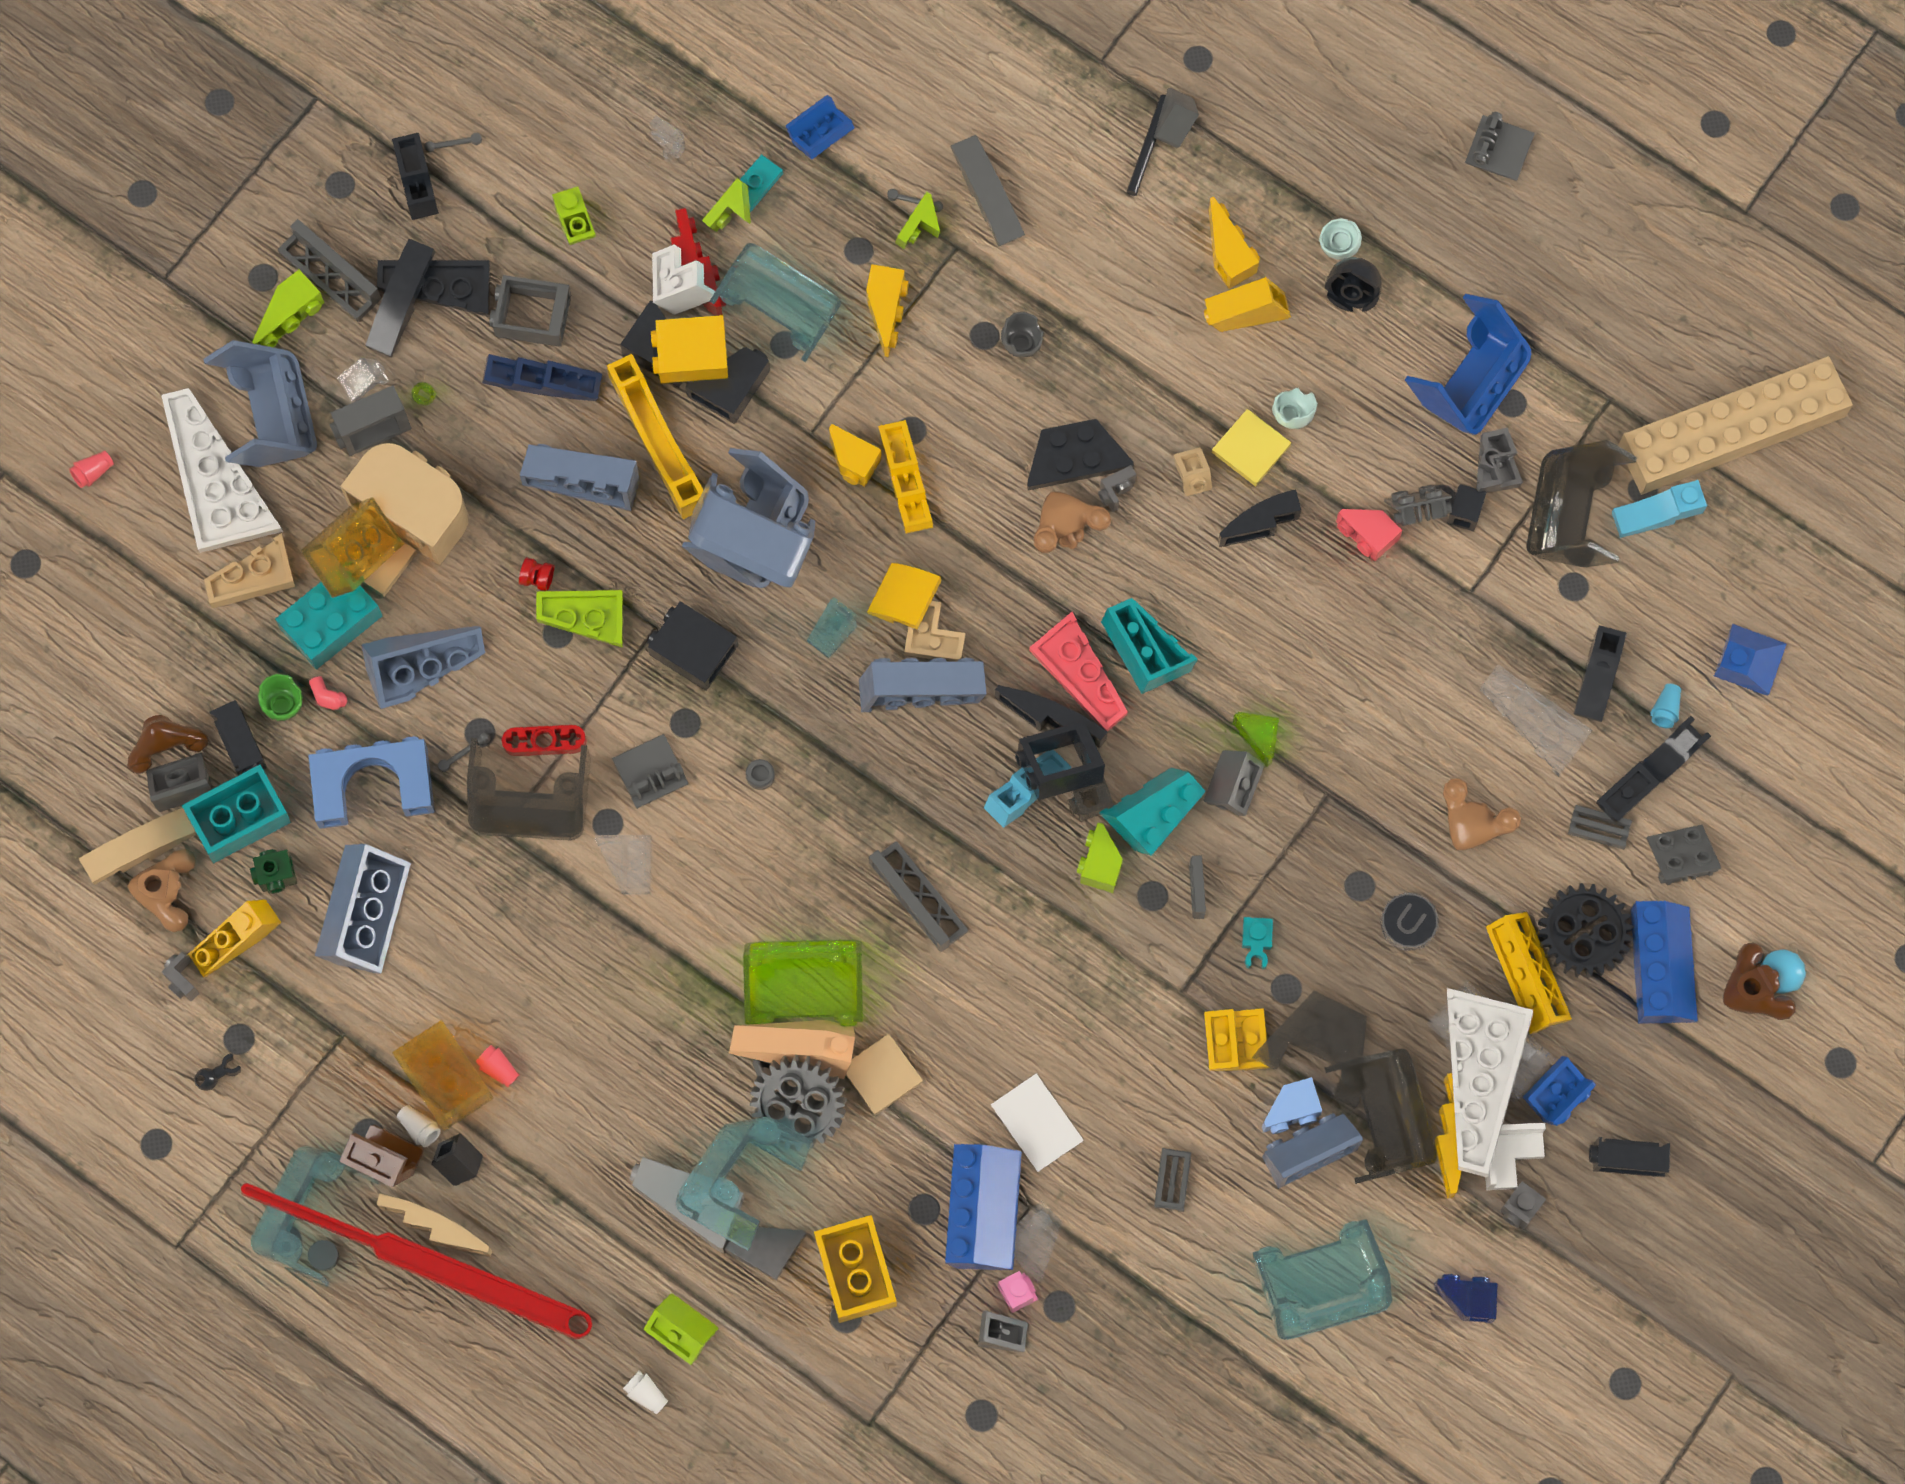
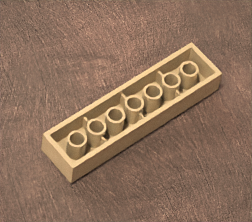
(1736, 424)

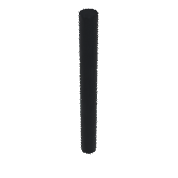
(1146, 151)

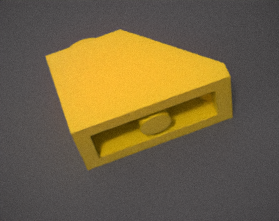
(854, 456)

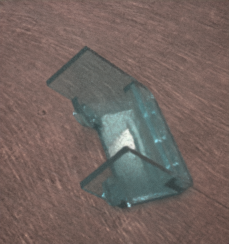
(780, 294)
(712, 1198)
(272, 1235)

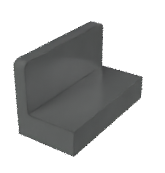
(1234, 781)

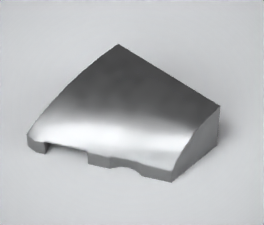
(1496, 462)
(769, 1250)

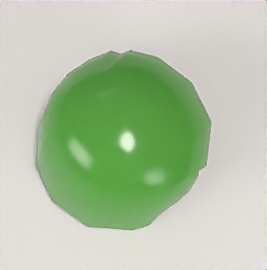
(280, 697)

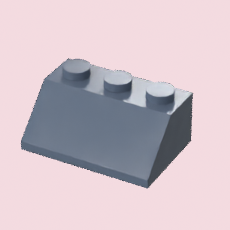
(1311, 1149)

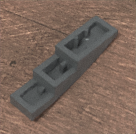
(987, 190)

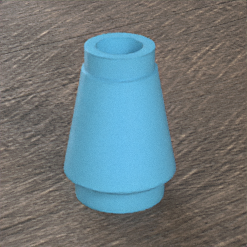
(1666, 709)

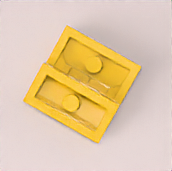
(904, 595)
(1235, 1038)

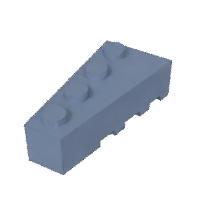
(581, 475)
(921, 683)

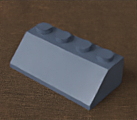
(363, 908)

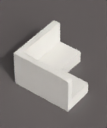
(678, 286)
(1514, 1143)

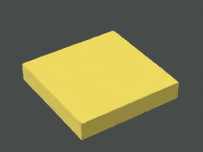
(1251, 447)

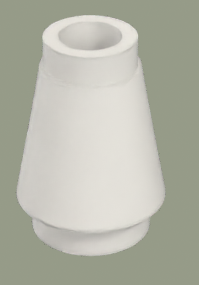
(420, 1127)
(645, 1392)

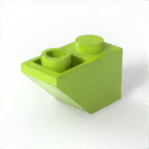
(573, 215)
(1102, 862)

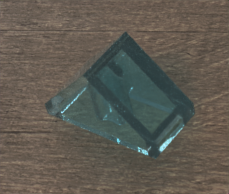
(832, 628)

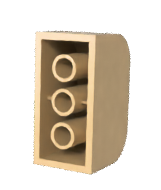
(413, 496)

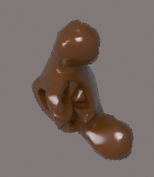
(159, 736)
(1753, 986)

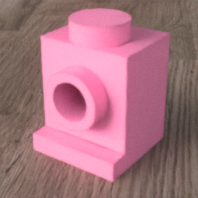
(1017, 1291)

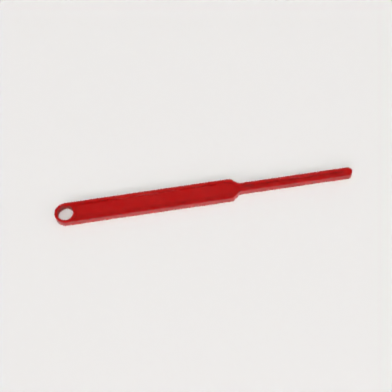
(438, 1268)

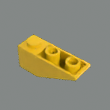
(1231, 254)
(883, 296)
(234, 936)

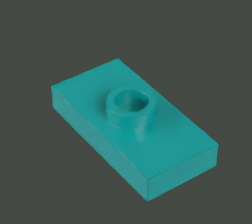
(760, 179)

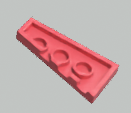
(1074, 665)

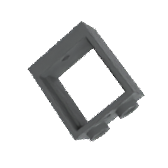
(536, 288)
(369, 421)

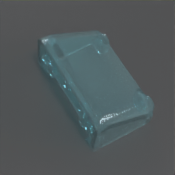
(1325, 1283)

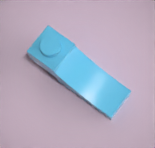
(1660, 509)
(1015, 797)

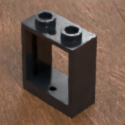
(1064, 781)

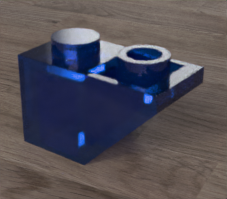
(1469, 1299)

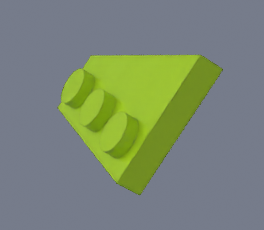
(585, 613)

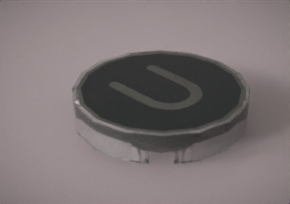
(1409, 921)

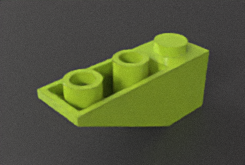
(290, 305)

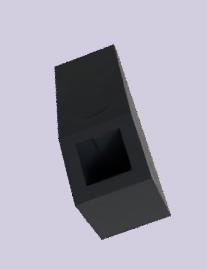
(1600, 673)

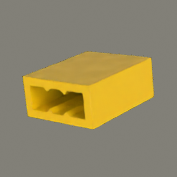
(690, 349)

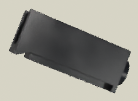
(237, 737)
(1630, 1157)

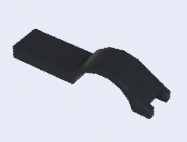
(1652, 771)

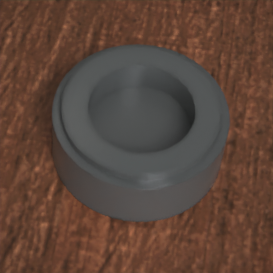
(760, 774)
(323, 1255)

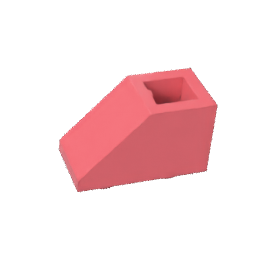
(1370, 530)

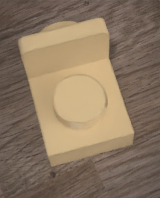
(1193, 471)

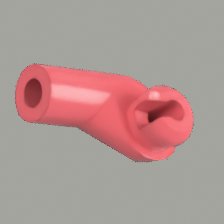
(327, 698)

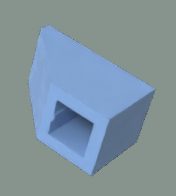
(1294, 1104)

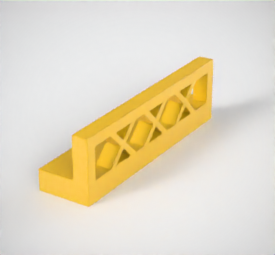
(1525, 972)

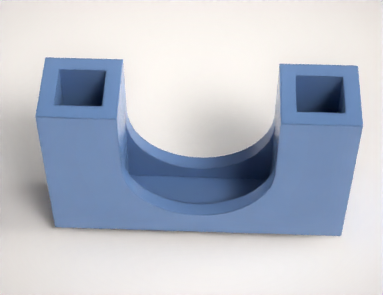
(333, 769)

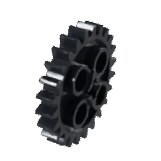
(1569, 909)

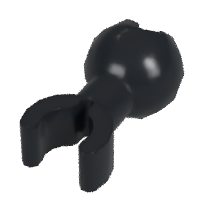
(211, 1076)

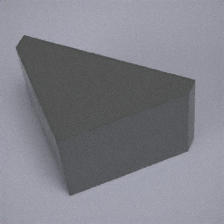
(1176, 118)
(1002, 1332)

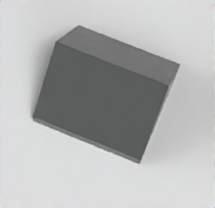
(178, 782)

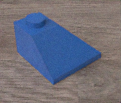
(1750, 659)

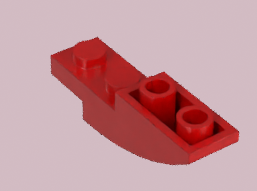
(691, 252)

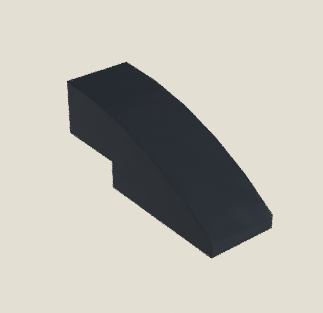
(415, 176)
(1261, 519)

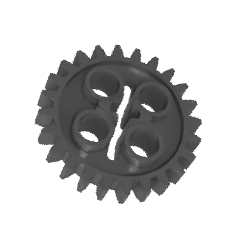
(809, 1081)

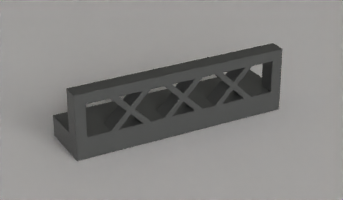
(336, 263)
(909, 898)

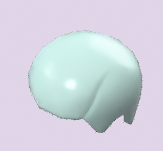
(1340, 239)
(1294, 408)

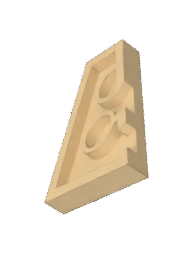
(256, 575)

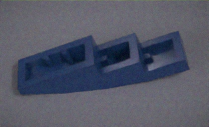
(541, 378)

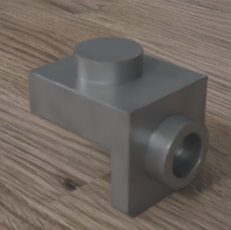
(179, 984)

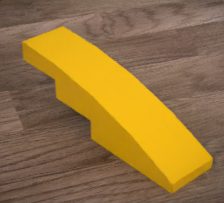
(905, 476)
(1447, 1143)

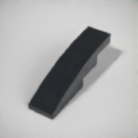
(399, 298)
(1040, 711)

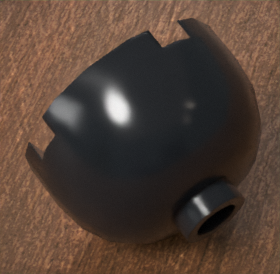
(1354, 284)

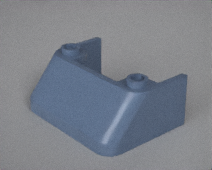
(276, 402)
(771, 495)
(748, 537)

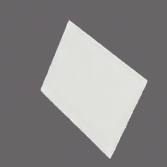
(1037, 1122)

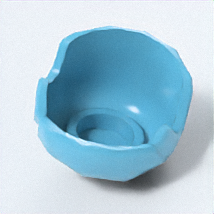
(1790, 969)

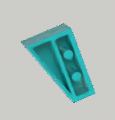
(1145, 647)
(1154, 810)

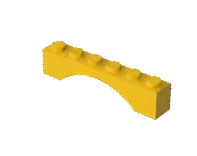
(655, 435)

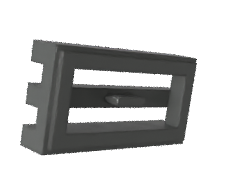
(1601, 816)
(1197, 887)
(1169, 1205)

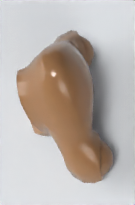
(1064, 521)
(1474, 822)
(159, 886)

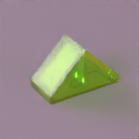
(1259, 733)

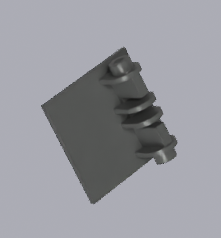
(1499, 147)
(1427, 496)
(650, 771)
(1683, 854)

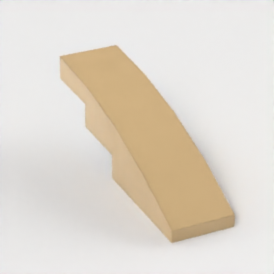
(138, 845)
(443, 1231)

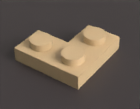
(933, 642)

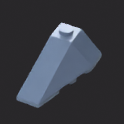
(411, 662)

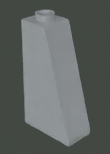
(661, 1185)

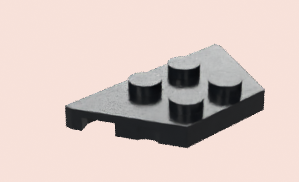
(1075, 454)

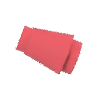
(90, 469)
(497, 1066)

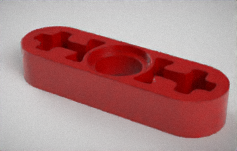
(523, 750)

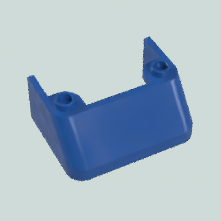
(1484, 375)

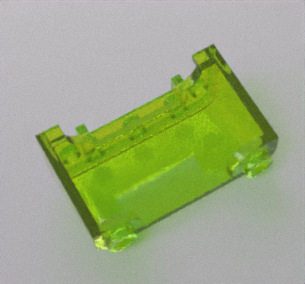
(803, 980)

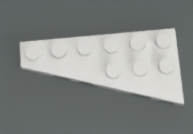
(217, 493)
(1485, 1058)

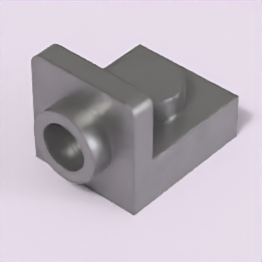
(1116, 483)
(1522, 1206)

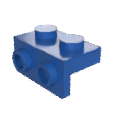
(818, 127)
(1559, 1092)

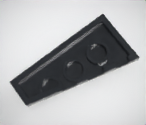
(449, 283)

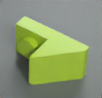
(734, 199)
(924, 217)

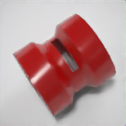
(536, 574)

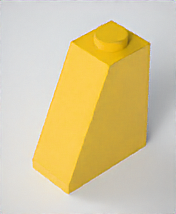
(1247, 306)

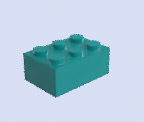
(325, 624)
(236, 814)

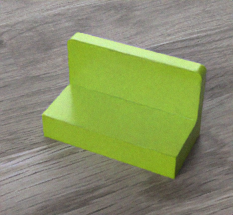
(680, 1328)

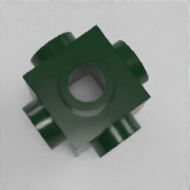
(273, 871)

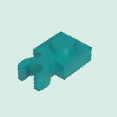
(1256, 937)

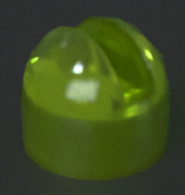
(426, 388)

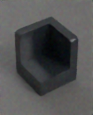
(1466, 507)
(457, 1159)

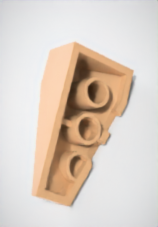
(817, 1038)

